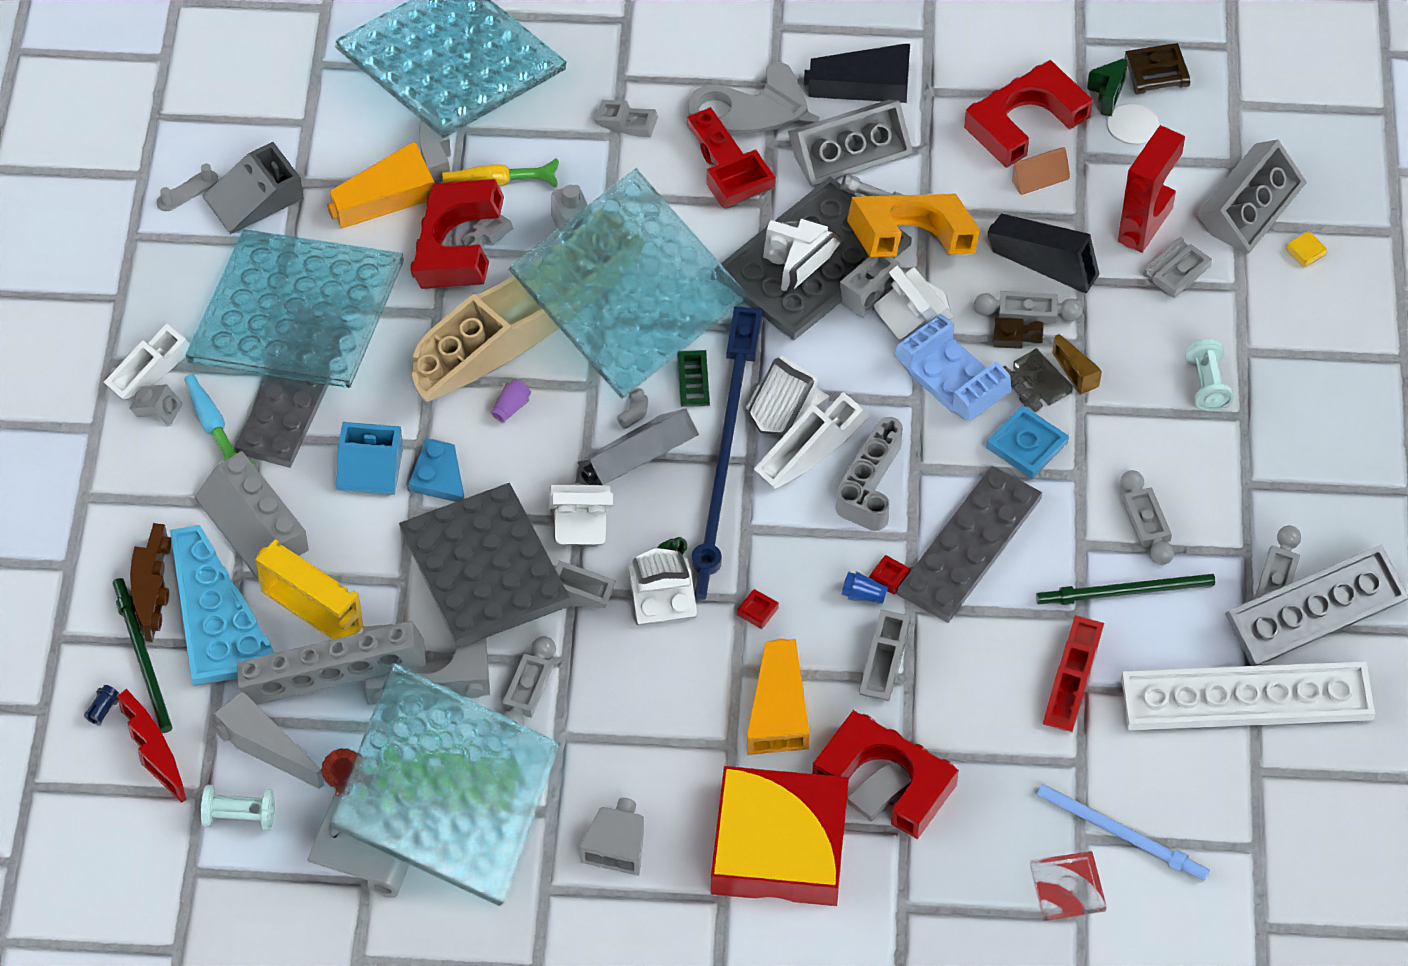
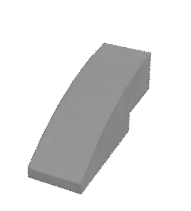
(434, 151)
(584, 586)
(885, 655)

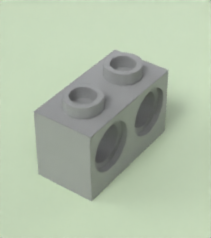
(867, 284)

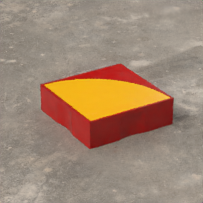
(779, 835)

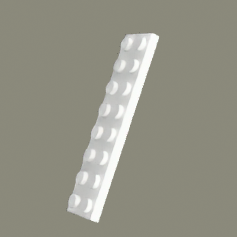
(1247, 695)

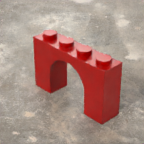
(1042, 86)
(1146, 198)
(446, 208)
(865, 740)

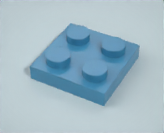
(1027, 442)

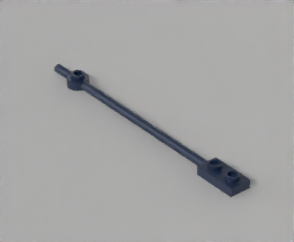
(741, 348)

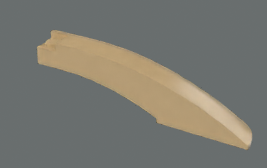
(478, 338)

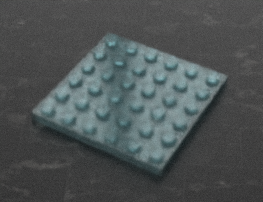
(450, 59)
(628, 283)
(295, 308)
(445, 785)

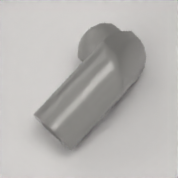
(637, 408)

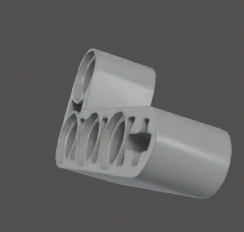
(872, 465)

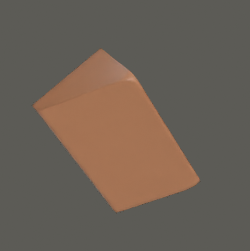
(1041, 171)

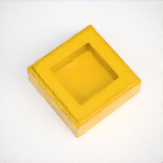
(1306, 249)

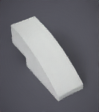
(148, 362)

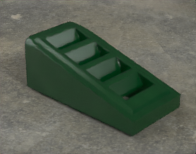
(694, 357)

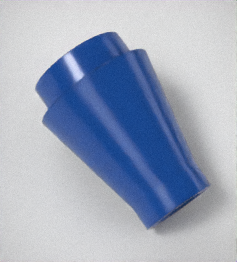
(863, 588)

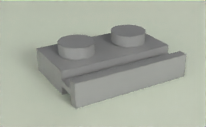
(1177, 267)

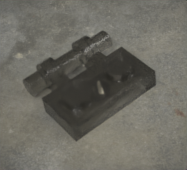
(1041, 376)

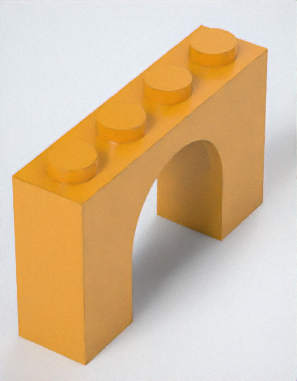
(877, 221)

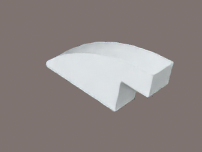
(811, 440)

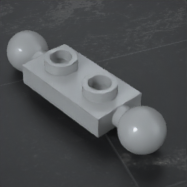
(1028, 306)
(1147, 517)
(1280, 562)
(529, 680)

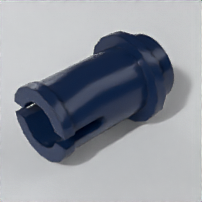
(101, 705)

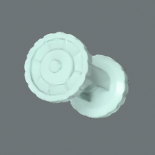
(1213, 393)
(237, 807)

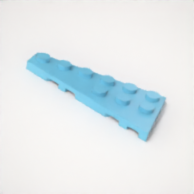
(214, 613)

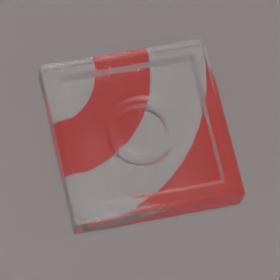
(1068, 885)

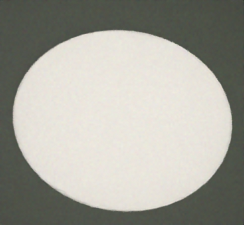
(1133, 123)

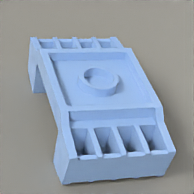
(951, 370)

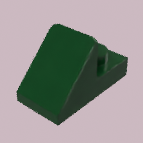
(1108, 83)

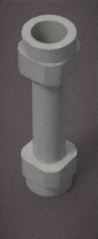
(852, 185)

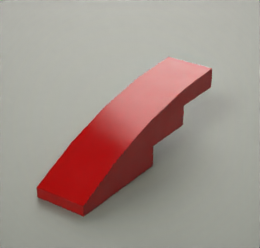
(1073, 673)
(153, 748)

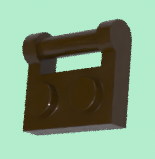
(1157, 61)

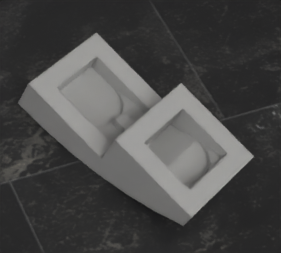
(621, 118)
(878, 791)

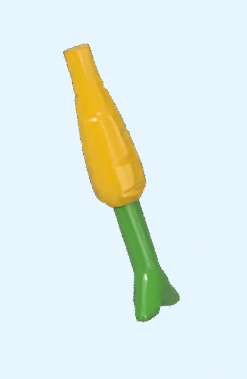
(504, 174)

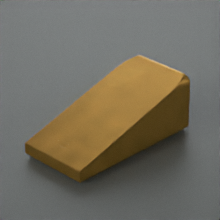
(1079, 368)

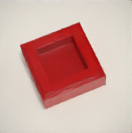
(890, 573)
(757, 608)

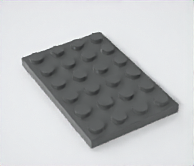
(820, 292)
(484, 565)

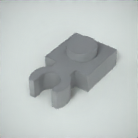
(488, 231)

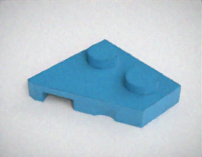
(437, 472)

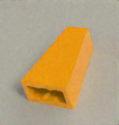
(383, 188)
(779, 706)

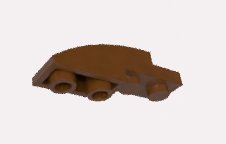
(147, 581)

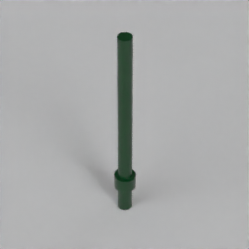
(1068, 595)
(127, 610)

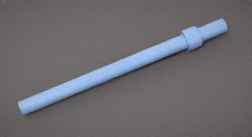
(1176, 859)

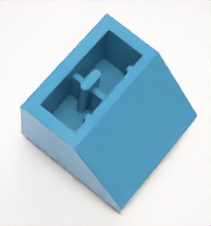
(369, 458)

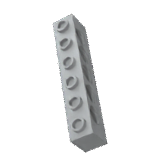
(331, 663)

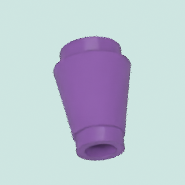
(510, 400)

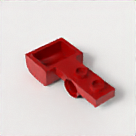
(734, 174)

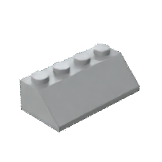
(851, 141)
(1252, 196)
(249, 510)

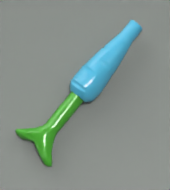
(209, 416)

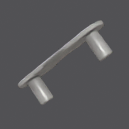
(193, 187)

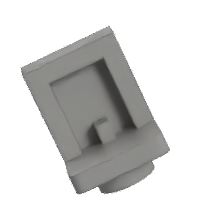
(157, 400)

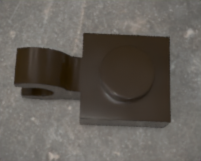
(1012, 332)

